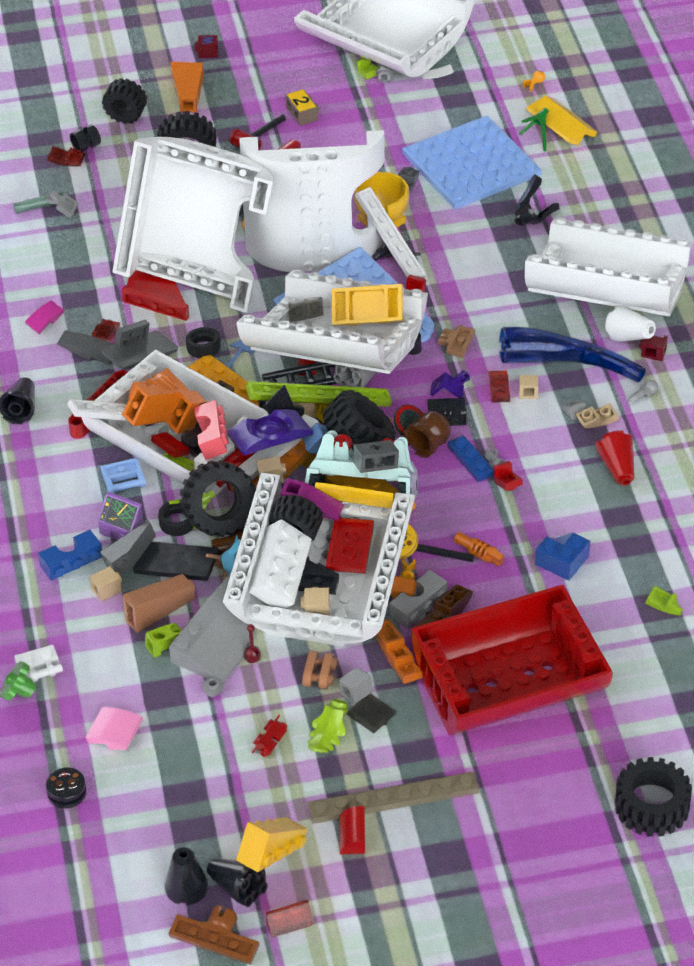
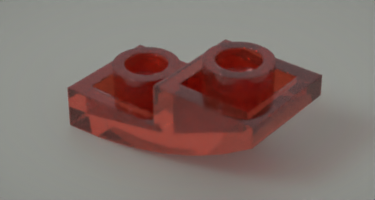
(67, 158)
(106, 329)

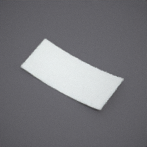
(436, 73)

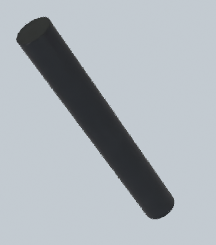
(268, 126)
(445, 553)

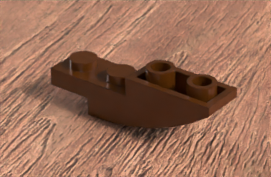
(449, 604)

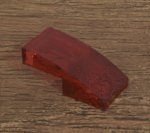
(499, 386)

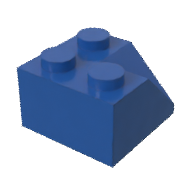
(563, 554)

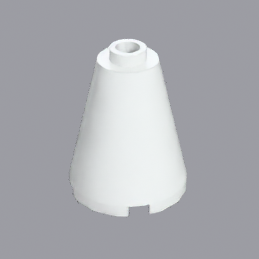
(628, 325)

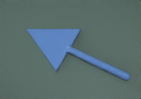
(242, 347)

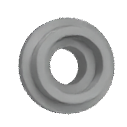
(212, 686)

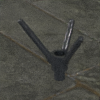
(384, 251)

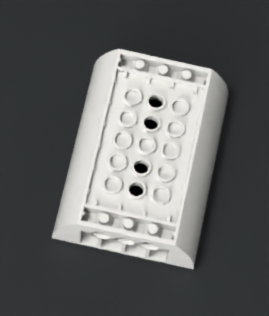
(137, 439)

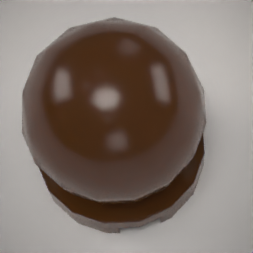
(428, 433)

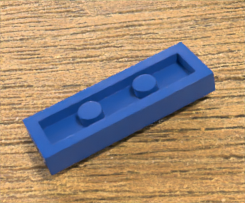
(470, 458)

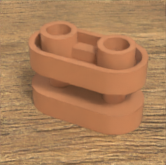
(325, 677)

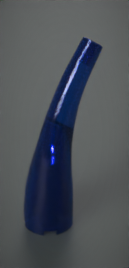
(540, 345)

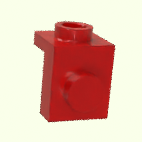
(505, 477)

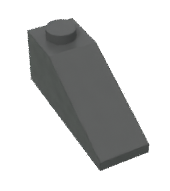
(129, 548)

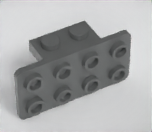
(135, 344)

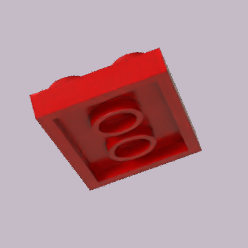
(350, 545)

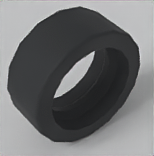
(203, 334)
(173, 528)

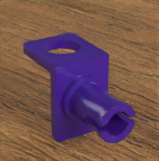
(453, 385)

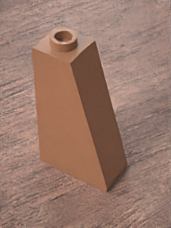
(156, 601)

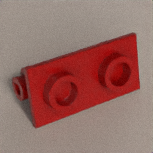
(274, 730)

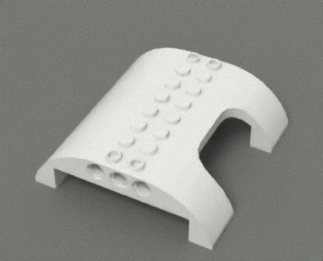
(311, 204)
(186, 213)

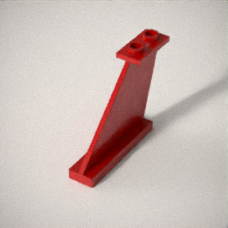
(155, 295)

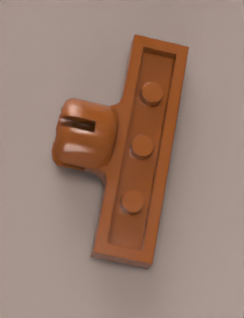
(215, 935)

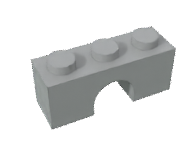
(409, 609)

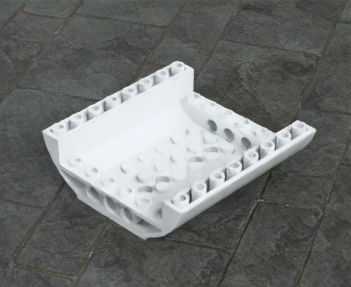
(610, 266)
(316, 339)
(360, 598)

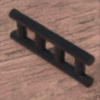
(307, 369)

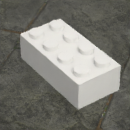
(280, 565)

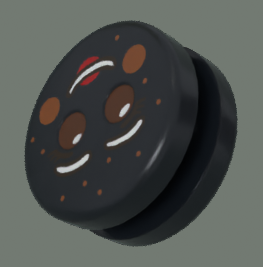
(66, 787)

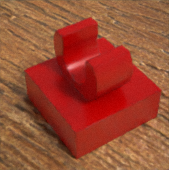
(415, 282)

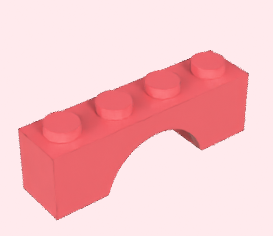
(212, 423)

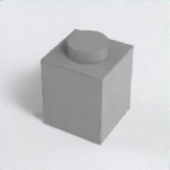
(356, 685)

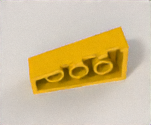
(270, 842)

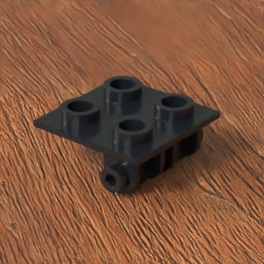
(282, 400)
(452, 408)

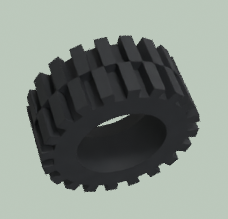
(188, 126)
(648, 816)

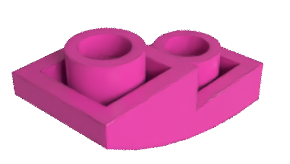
(43, 316)

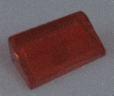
(289, 918)

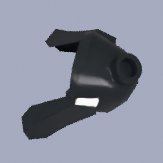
(524, 212)

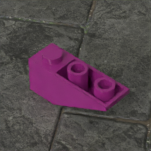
(329, 506)

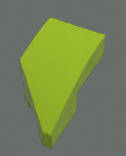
(366, 68)
(664, 601)

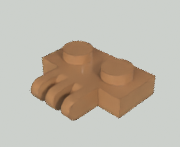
(457, 341)

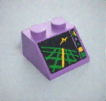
(119, 516)

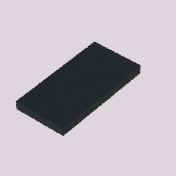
(176, 559)

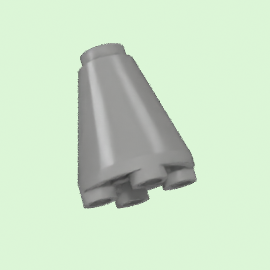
(352, 376)

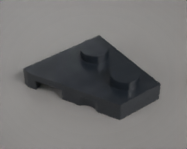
(318, 576)

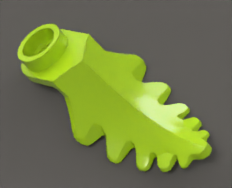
(328, 727)

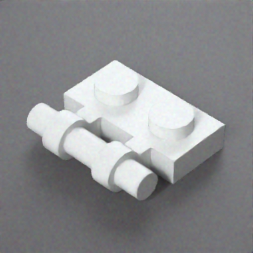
(42, 662)

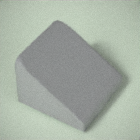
(573, 407)

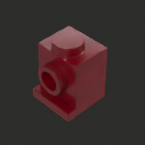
(654, 347)

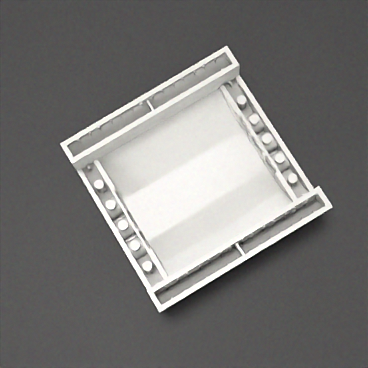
(394, 33)

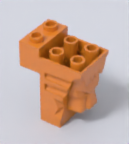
(163, 400)

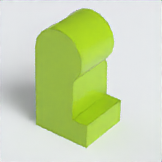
(161, 638)

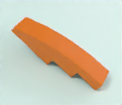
(397, 653)

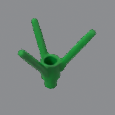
(539, 119)

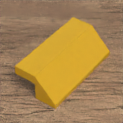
(562, 120)

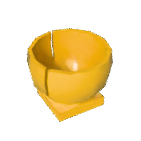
(391, 192)

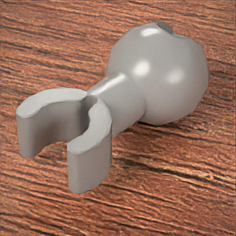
(493, 457)

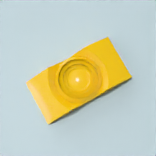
(367, 305)

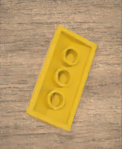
(357, 495)

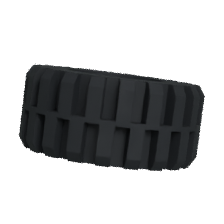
(358, 418)
(194, 490)

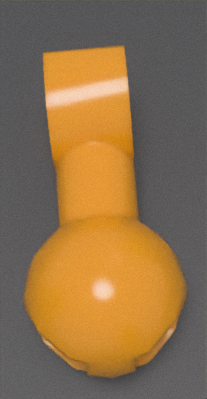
(538, 77)
(407, 573)

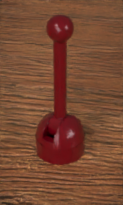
(250, 652)

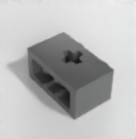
(375, 456)

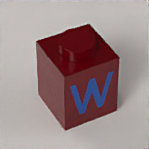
(207, 46)

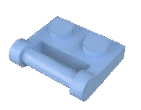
(122, 471)

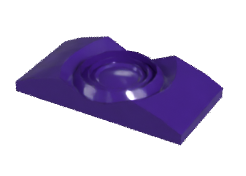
(268, 431)

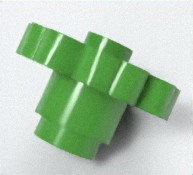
(18, 683)

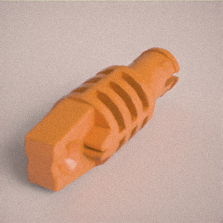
(479, 549)

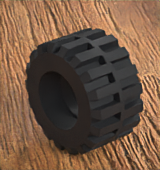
(124, 100)
(298, 513)

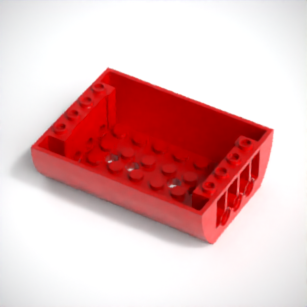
(498, 648)

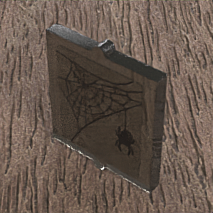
(371, 713)

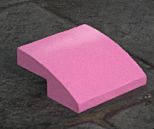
(114, 728)

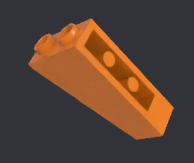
(188, 82)

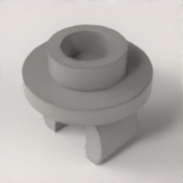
(384, 71)

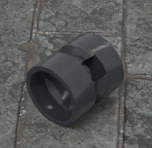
(84, 138)

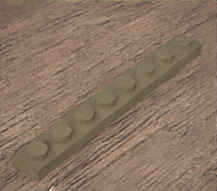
(395, 796)

